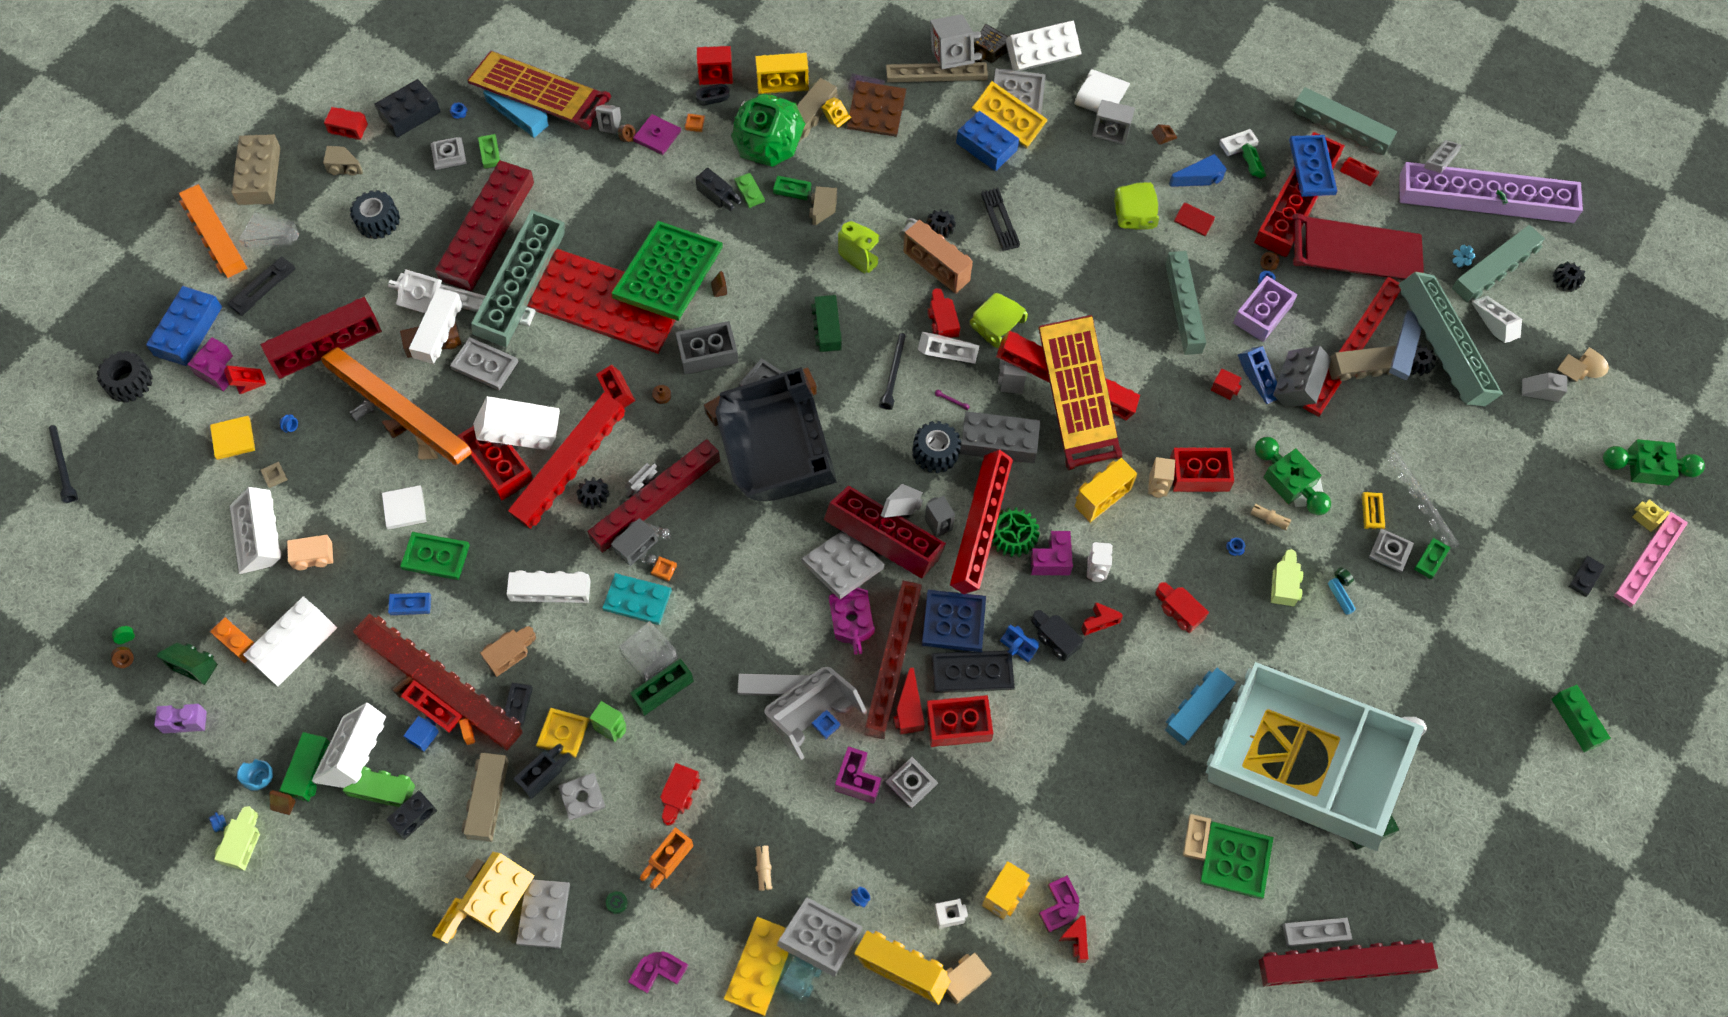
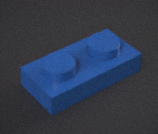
(409, 603)

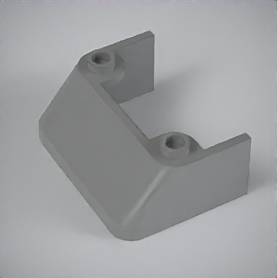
(807, 701)

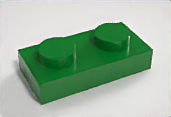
(1255, 165)
(792, 187)
(1432, 558)

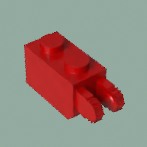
(943, 315)
(1181, 606)
(678, 792)

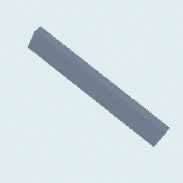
(1406, 346)

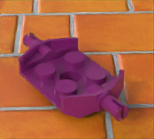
(852, 631)

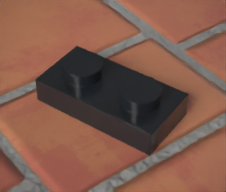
(1586, 576)
(518, 701)

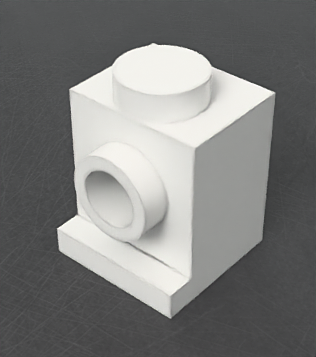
(955, 906)

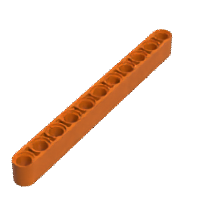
(396, 406)

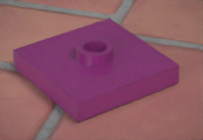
(657, 134)

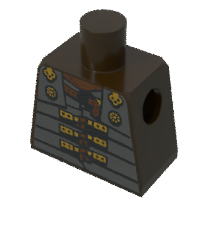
(990, 44)

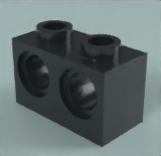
(411, 814)

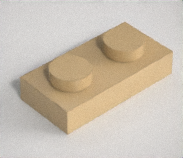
(1197, 837)

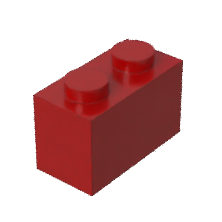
(346, 123)
(615, 385)

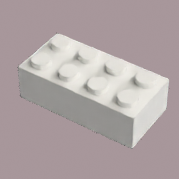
(1043, 46)

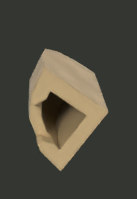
(1596, 363)

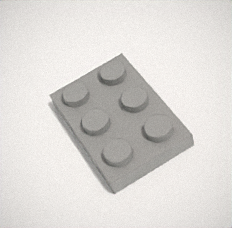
(484, 363)
(543, 914)

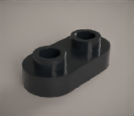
(712, 94)

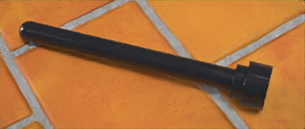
(887, 400)
(68, 493)

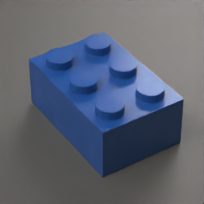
(987, 140)

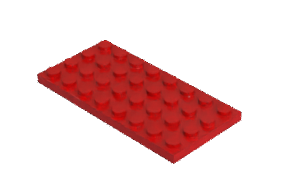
(581, 295)

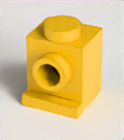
(835, 112)

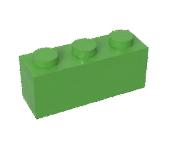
(381, 788)

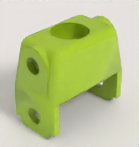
(1137, 206)
(855, 248)
(997, 318)

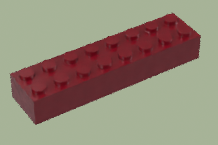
(485, 226)

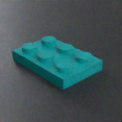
(637, 599)

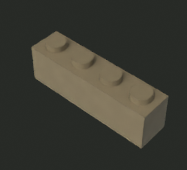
(811, 104)
(1361, 363)
(486, 797)

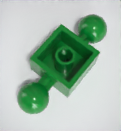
(1653, 462)
(1292, 476)

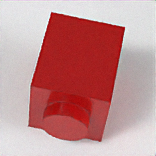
(1226, 384)

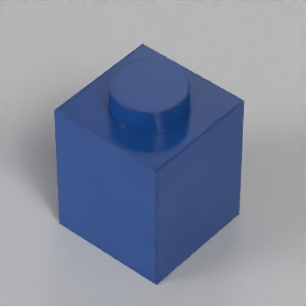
(421, 733)

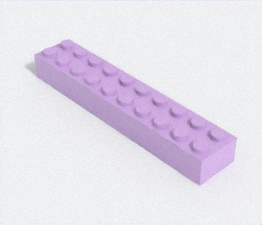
(1476, 192)

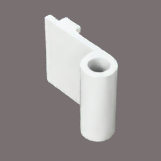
(1100, 87)

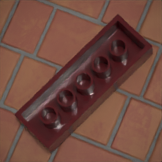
(316, 338)
(889, 536)

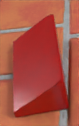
(1359, 171)
(1194, 219)

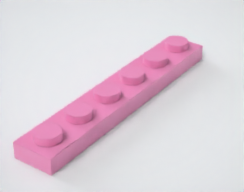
(1650, 559)

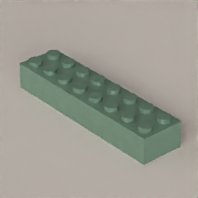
(518, 278)
(1450, 339)

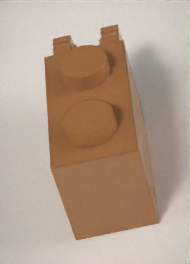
(508, 650)

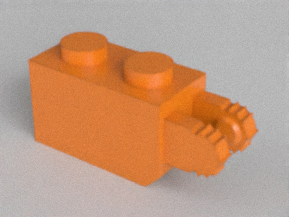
(667, 857)

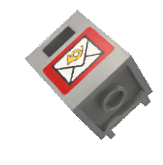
(953, 41)

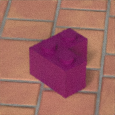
(211, 362)
(1056, 559)
(853, 780)

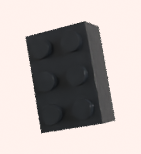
(407, 108)

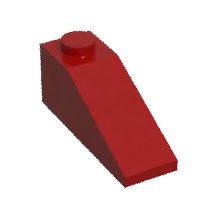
(431, 706)
(909, 710)

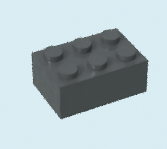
(707, 347)
(1302, 376)

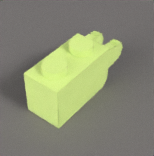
(1287, 580)
(238, 840)

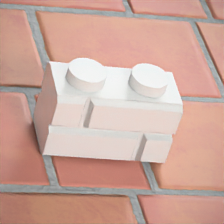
(1099, 561)

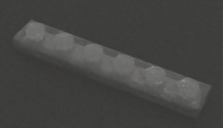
(1426, 505)

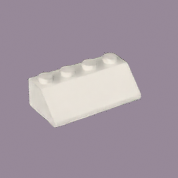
(516, 423)
(255, 530)
(290, 641)
(350, 747)

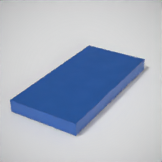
(1313, 165)

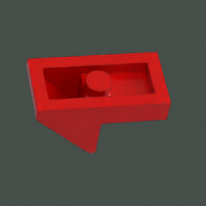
(244, 378)
(1105, 618)
(1078, 933)

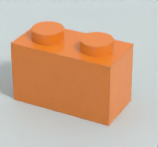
(232, 638)

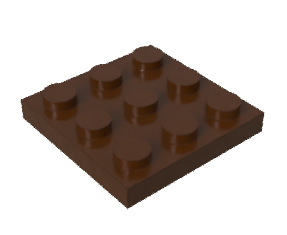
(876, 108)

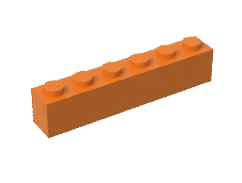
(213, 231)

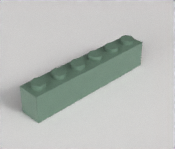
(1344, 121)
(1498, 263)
(1185, 303)

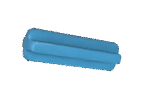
(1341, 596)

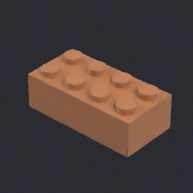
(937, 256)

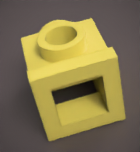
(1649, 515)

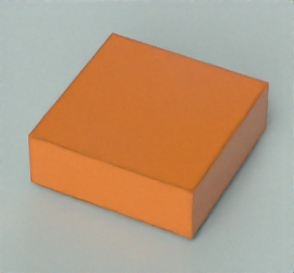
(694, 122)
(663, 569)
(467, 731)

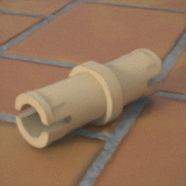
(1270, 517)
(763, 868)

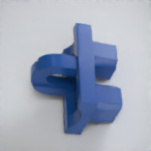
(1014, 638)

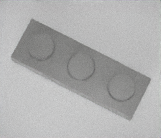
(1317, 932)

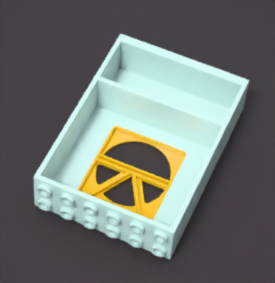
(1364, 747)

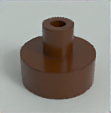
(626, 132)
(1269, 261)
(661, 394)
(122, 657)

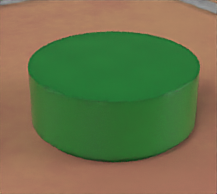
(123, 634)

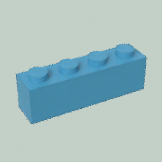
(526, 117)
(1200, 705)

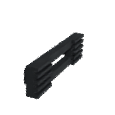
(993, 199)
(242, 303)

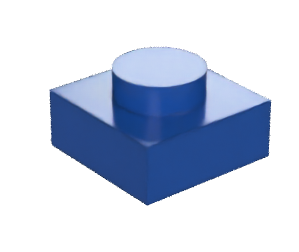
(826, 724)

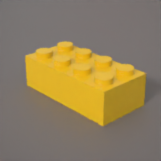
(903, 966)

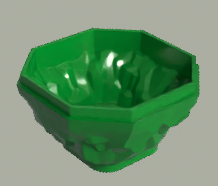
(772, 139)

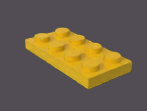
(1010, 113)
(758, 968)

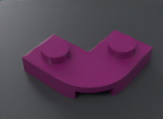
(1066, 907)
(657, 964)

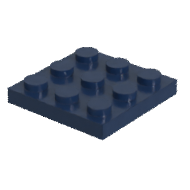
(954, 621)

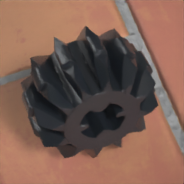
(941, 222)
(1569, 276)
(1423, 361)
(587, 498)

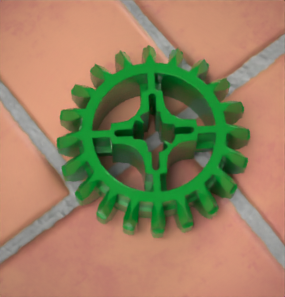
(1027, 526)

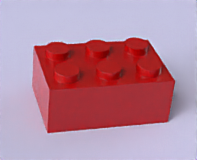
(1202, 470)
(959, 721)

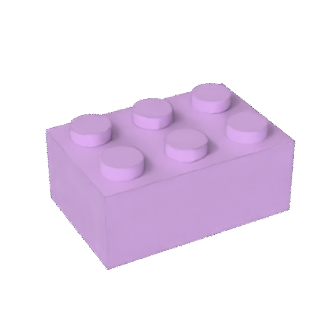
(1265, 308)

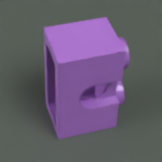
(192, 718)

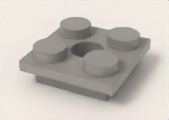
(445, 160)
(645, 474)
(1381, 553)
(570, 791)
(911, 794)

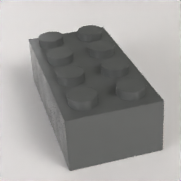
(990, 432)

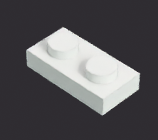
(1232, 144)

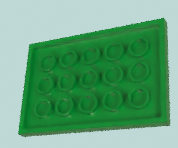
(667, 270)

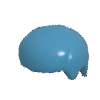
(255, 775)

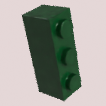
(826, 323)
(662, 687)

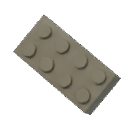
(256, 169)

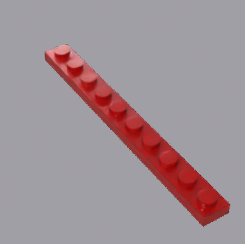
(1359, 338)

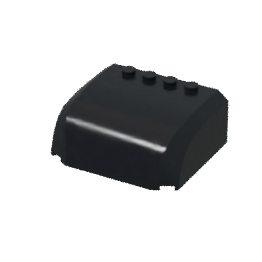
(774, 437)

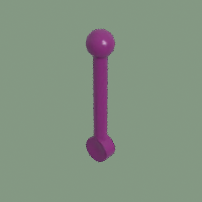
(938, 393)

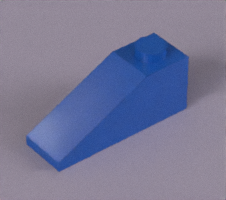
(1200, 174)
(1259, 371)

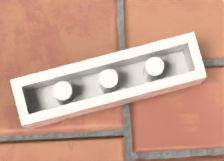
(435, 326)
(548, 587)

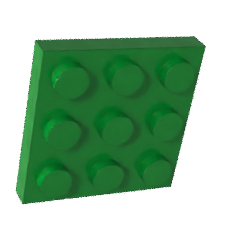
(1237, 860)

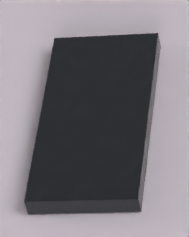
(972, 671)

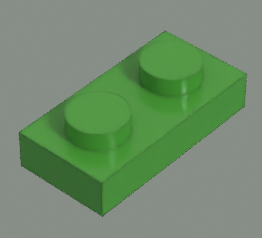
(489, 150)
(749, 190)

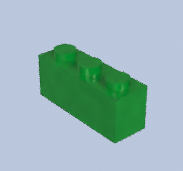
(1580, 718)
(303, 767)

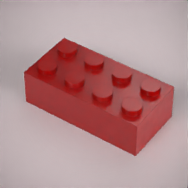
(498, 464)

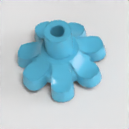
(1464, 256)

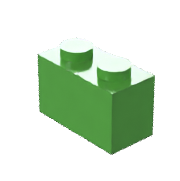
(608, 722)

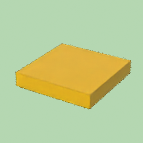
(232, 437)
(563, 729)

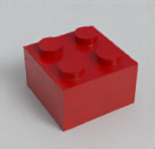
(714, 65)

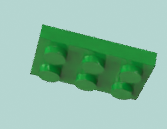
(435, 555)

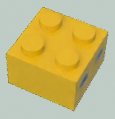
(1004, 892)

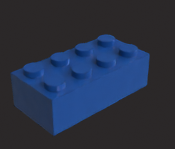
(184, 326)

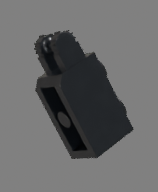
(716, 189)
(1056, 634)
(541, 771)

